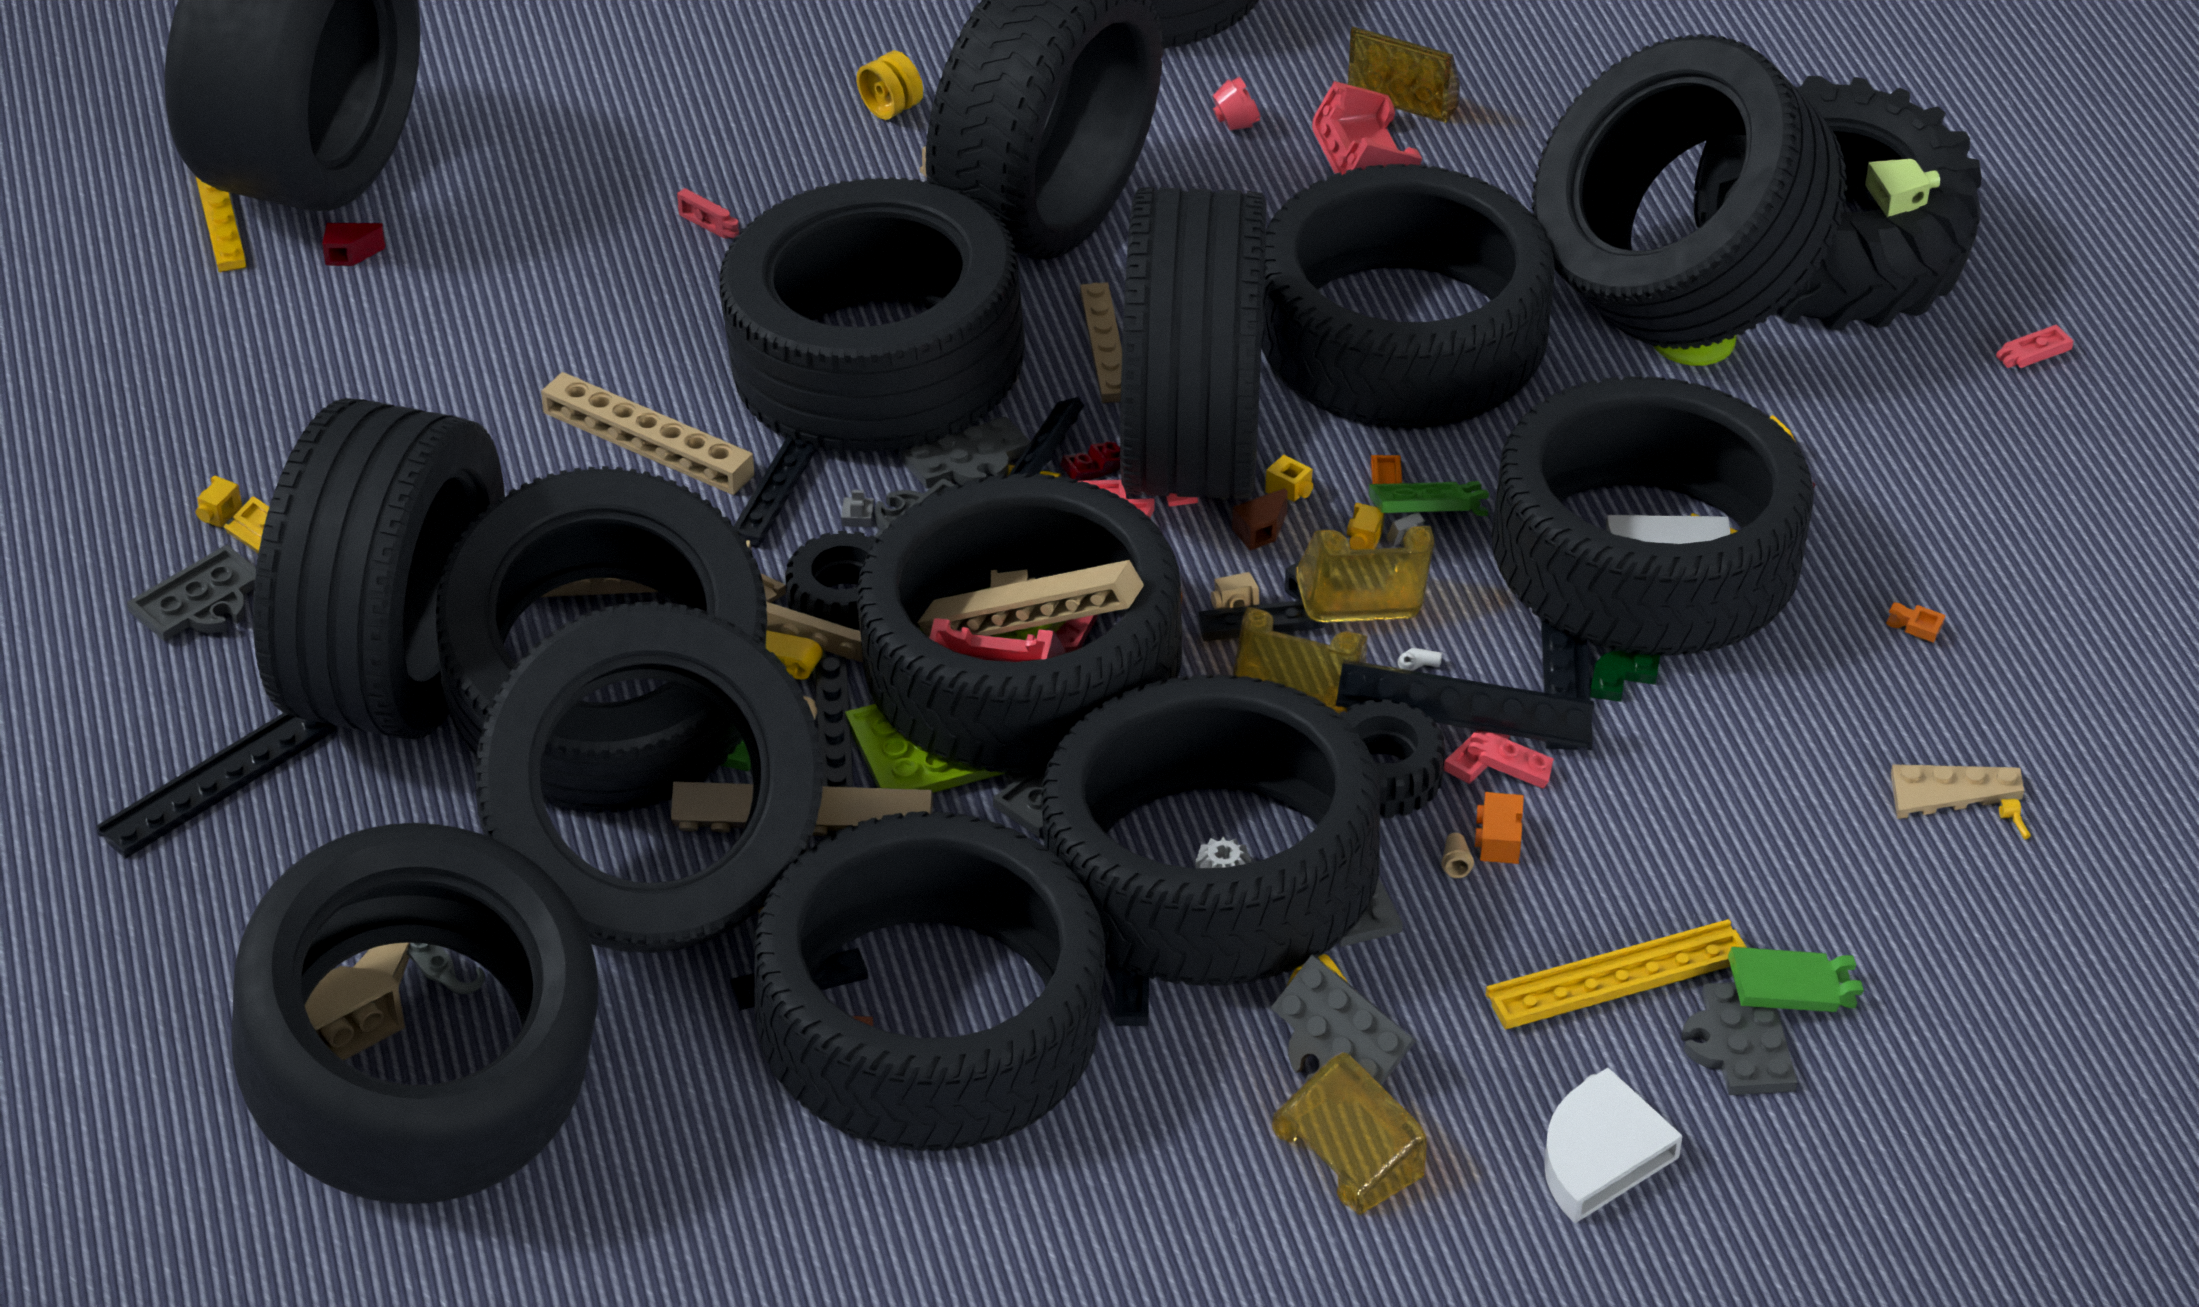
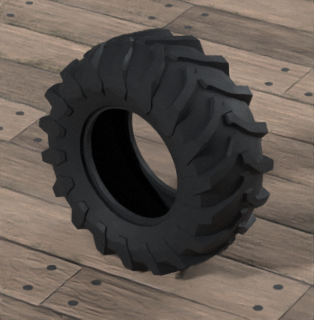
(1874, 260)

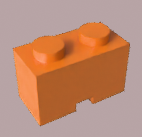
(1500, 827)

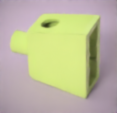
(1900, 185)

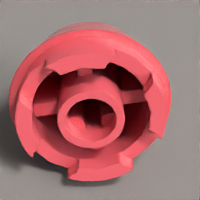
(1235, 105)

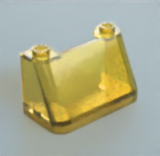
(1364, 582)
(1295, 660)
(1355, 1132)

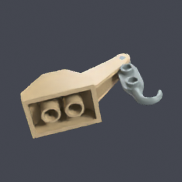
(363, 1002)

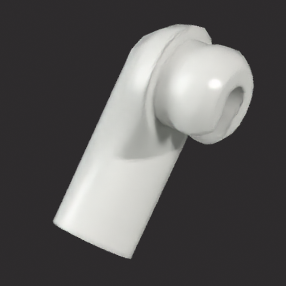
(1416, 658)

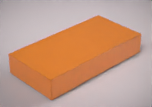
(1386, 469)

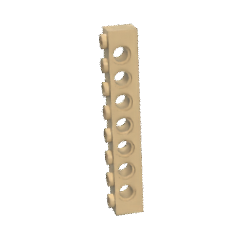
(648, 433)

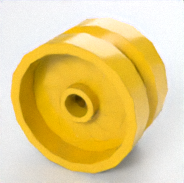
(889, 85)

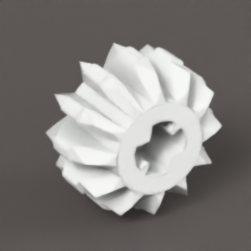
(1222, 854)

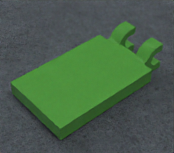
(1429, 497)
(1793, 979)

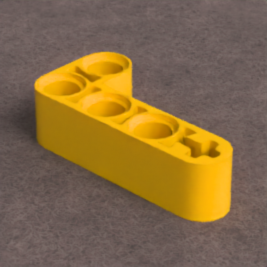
(796, 653)

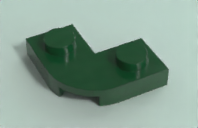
(1619, 666)

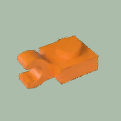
(1918, 622)

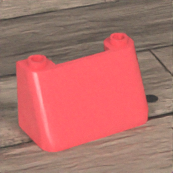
(1354, 130)
(996, 648)

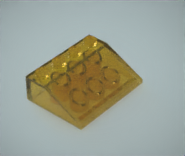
(1411, 75)

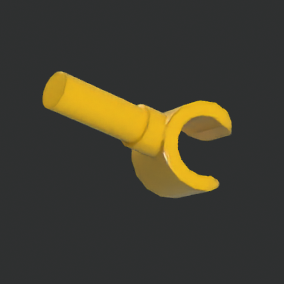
(2012, 809)

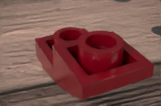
(1100, 461)

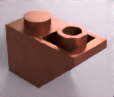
(1260, 519)

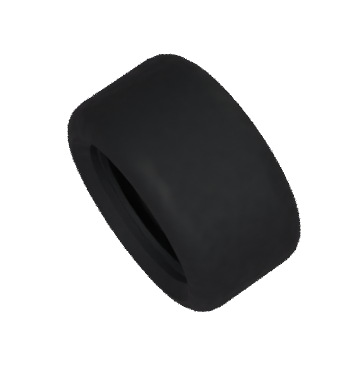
(291, 94)
(434, 890)

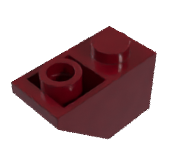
(352, 242)

